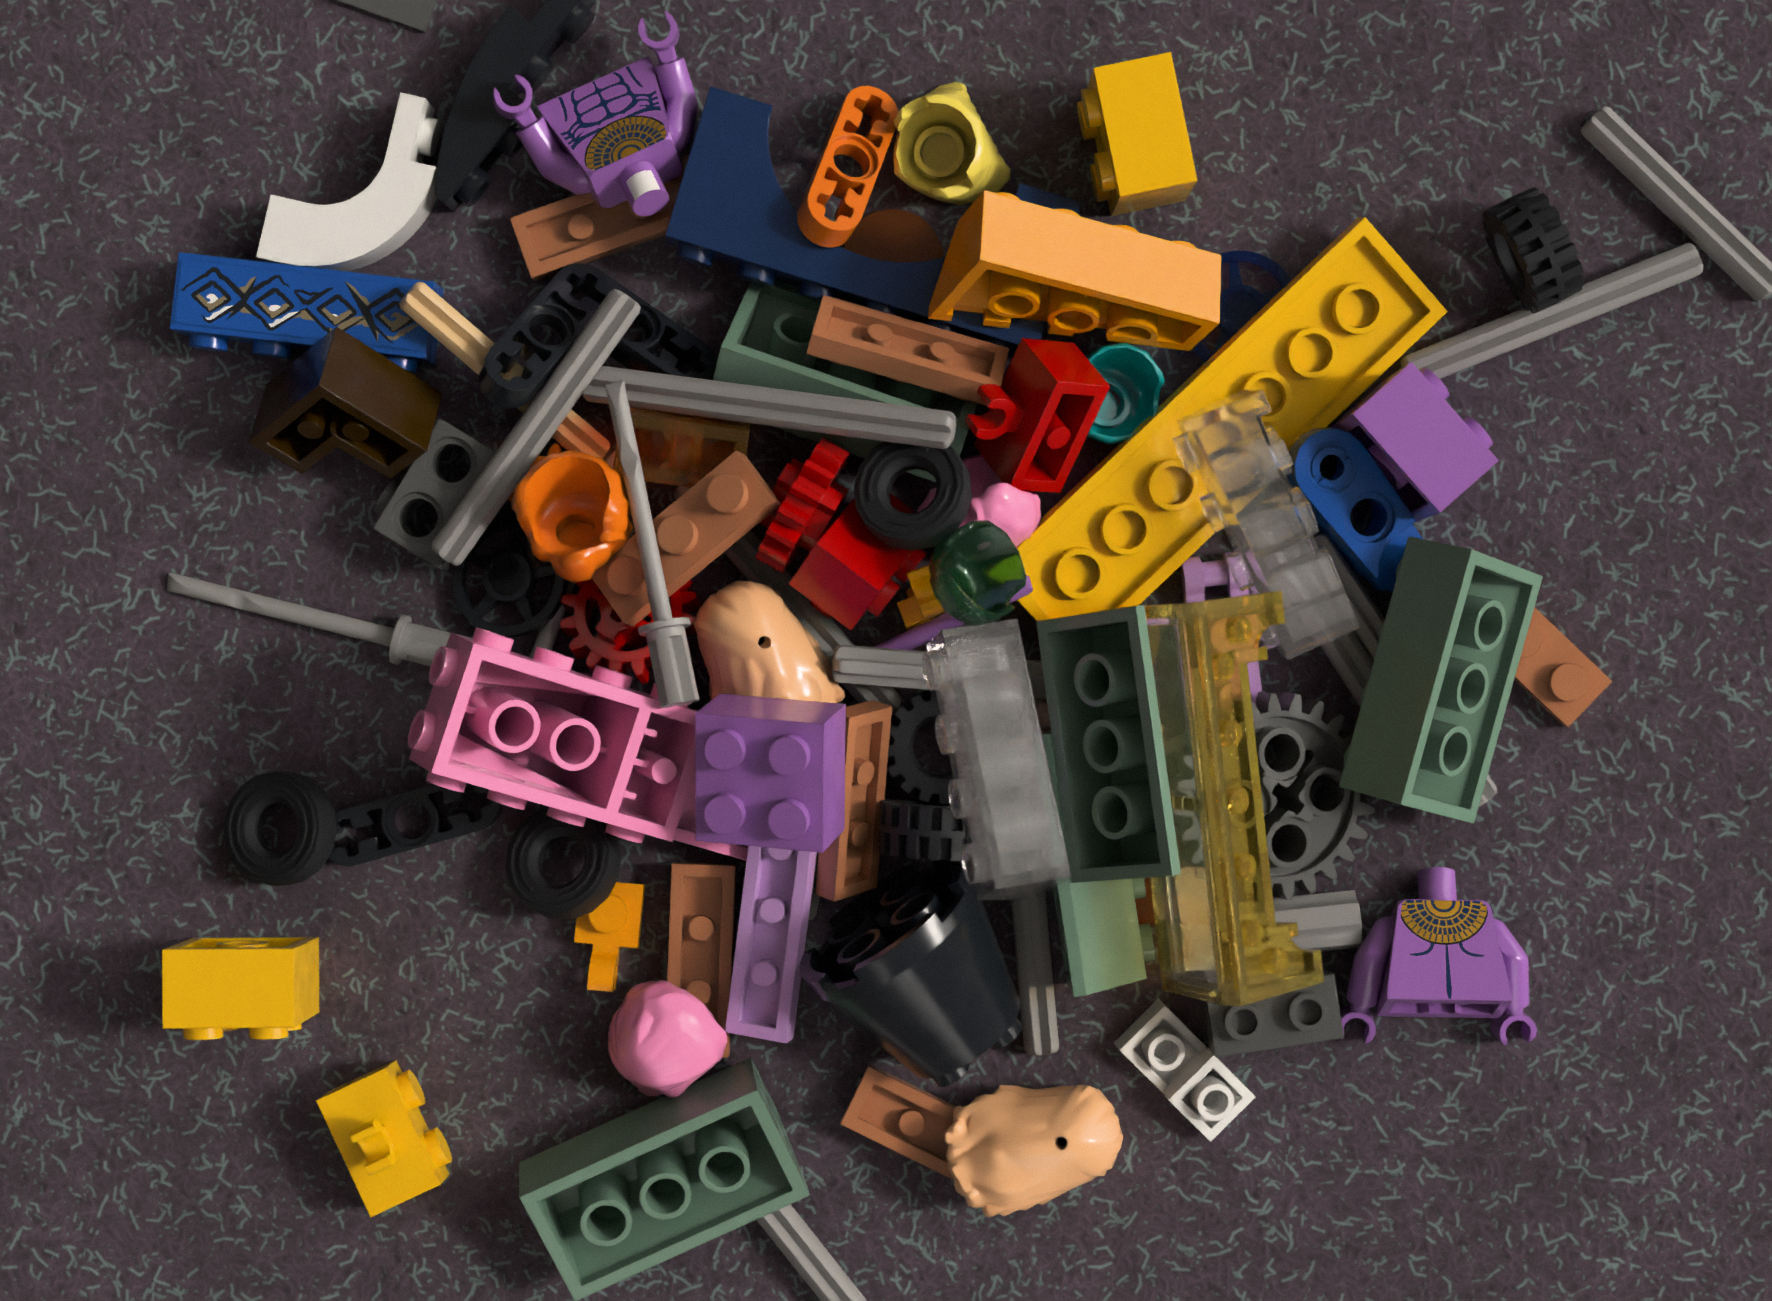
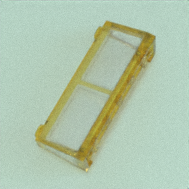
(1219, 913)

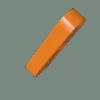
(829, 180)

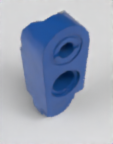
(1357, 477)

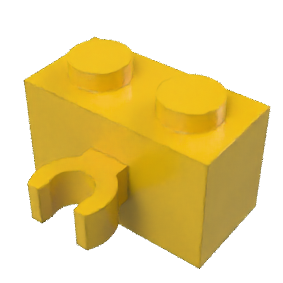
(386, 1137)

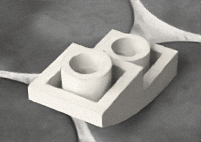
(1184, 1070)

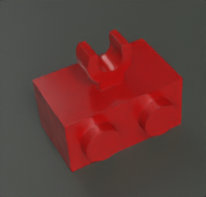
(1039, 414)
(854, 569)

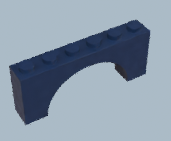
(739, 215)

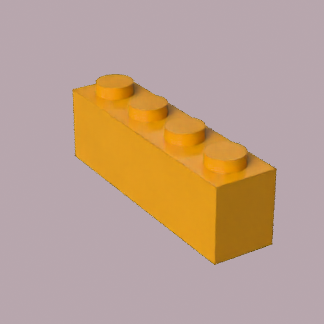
(1076, 275)

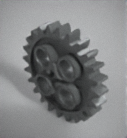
(1312, 830)

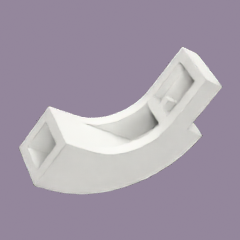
(375, 220)

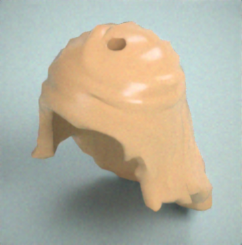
(781, 667)
(1009, 1150)

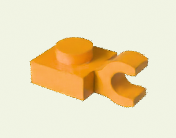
(921, 602)
(608, 928)

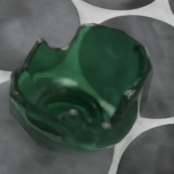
(976, 573)

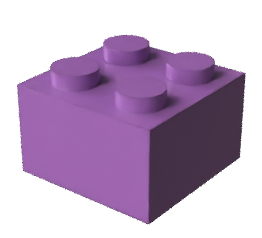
(1420, 440)
(770, 772)

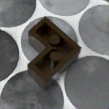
(347, 400)

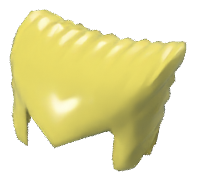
(946, 148)

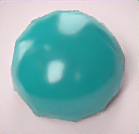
(1137, 383)

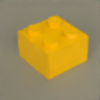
(1138, 135)
(240, 984)

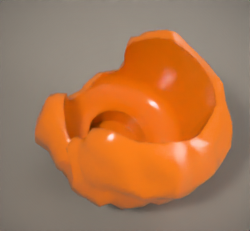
(573, 512)

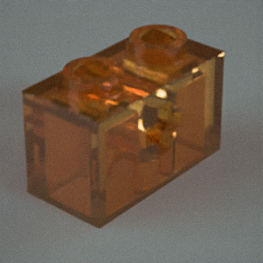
(683, 447)

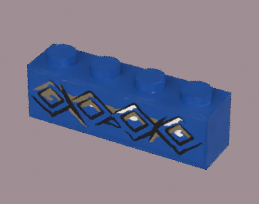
(294, 308)

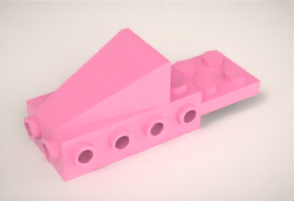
(559, 740)

